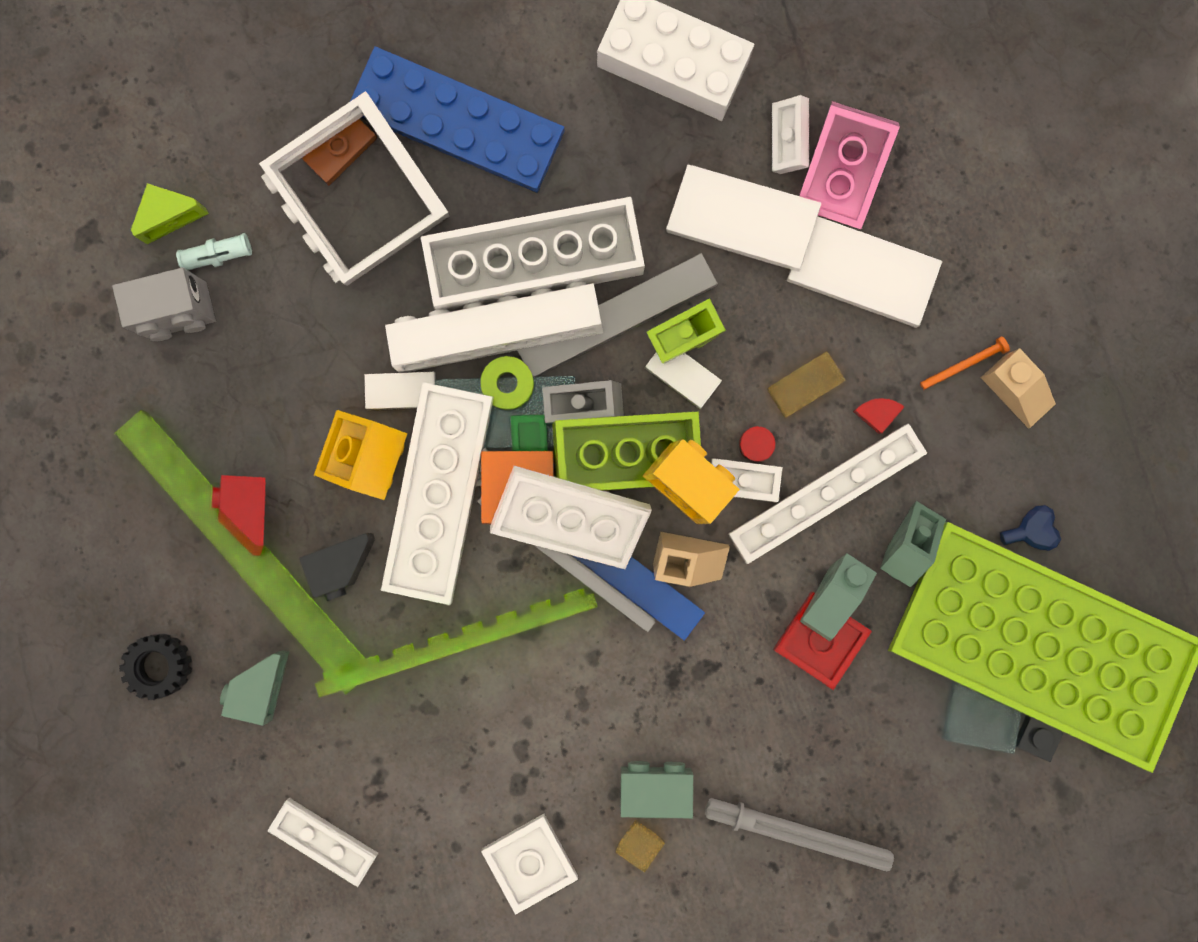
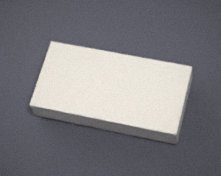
(685, 377)
(395, 389)

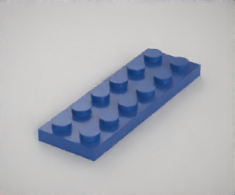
(460, 119)

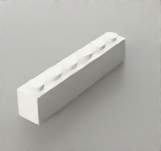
(494, 327)

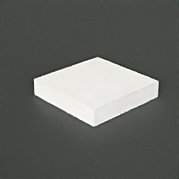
(529, 864)

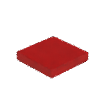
(817, 655)

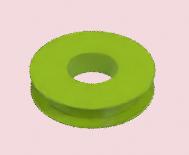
(505, 365)

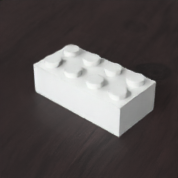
(674, 55)

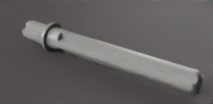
(798, 834)

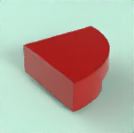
(879, 413)

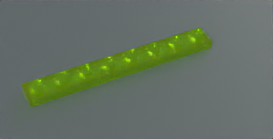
(441, 645)

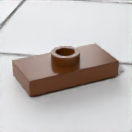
(340, 151)

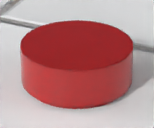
(757, 444)

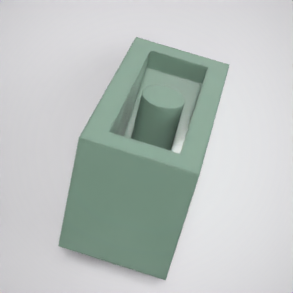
(914, 545)
(838, 596)
(255, 691)

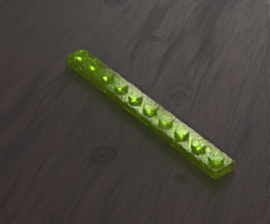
(262, 572)

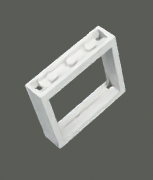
(296, 211)

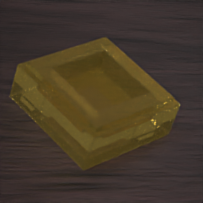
(639, 846)

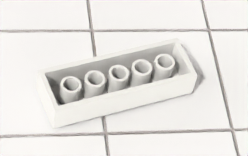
(533, 253)

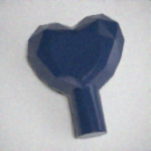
(1035, 530)

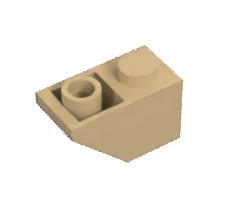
(688, 560)

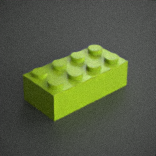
(618, 449)

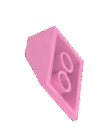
(848, 163)

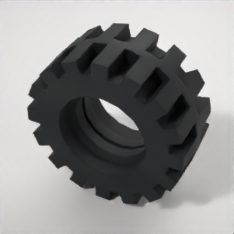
(135, 671)

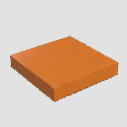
(496, 470)

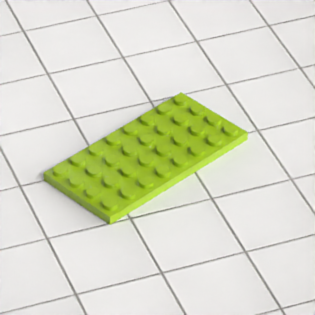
(1048, 647)

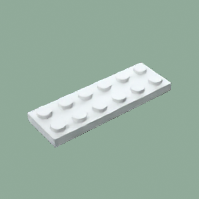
(437, 493)

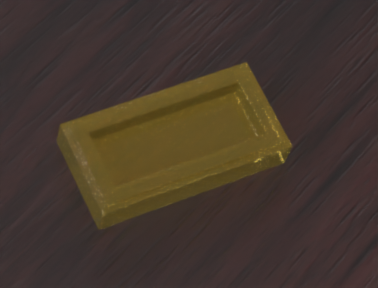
(806, 384)

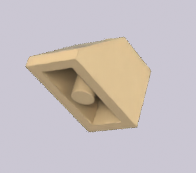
(1020, 386)

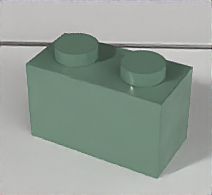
(656, 791)

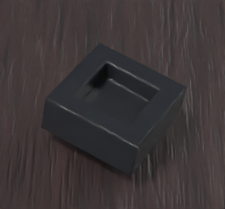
(1038, 738)

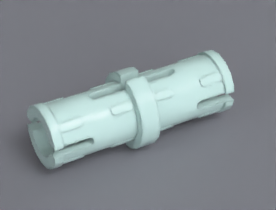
(214, 252)

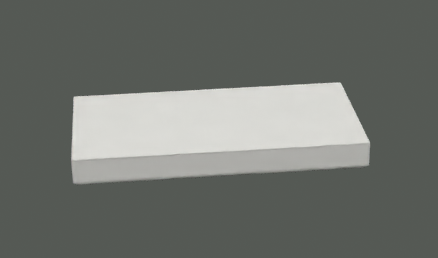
(743, 217)
(867, 272)
(569, 518)

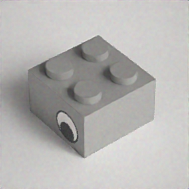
(164, 304)

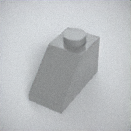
(583, 401)

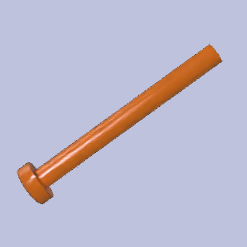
(1000, 346)

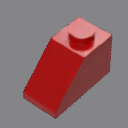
(242, 509)

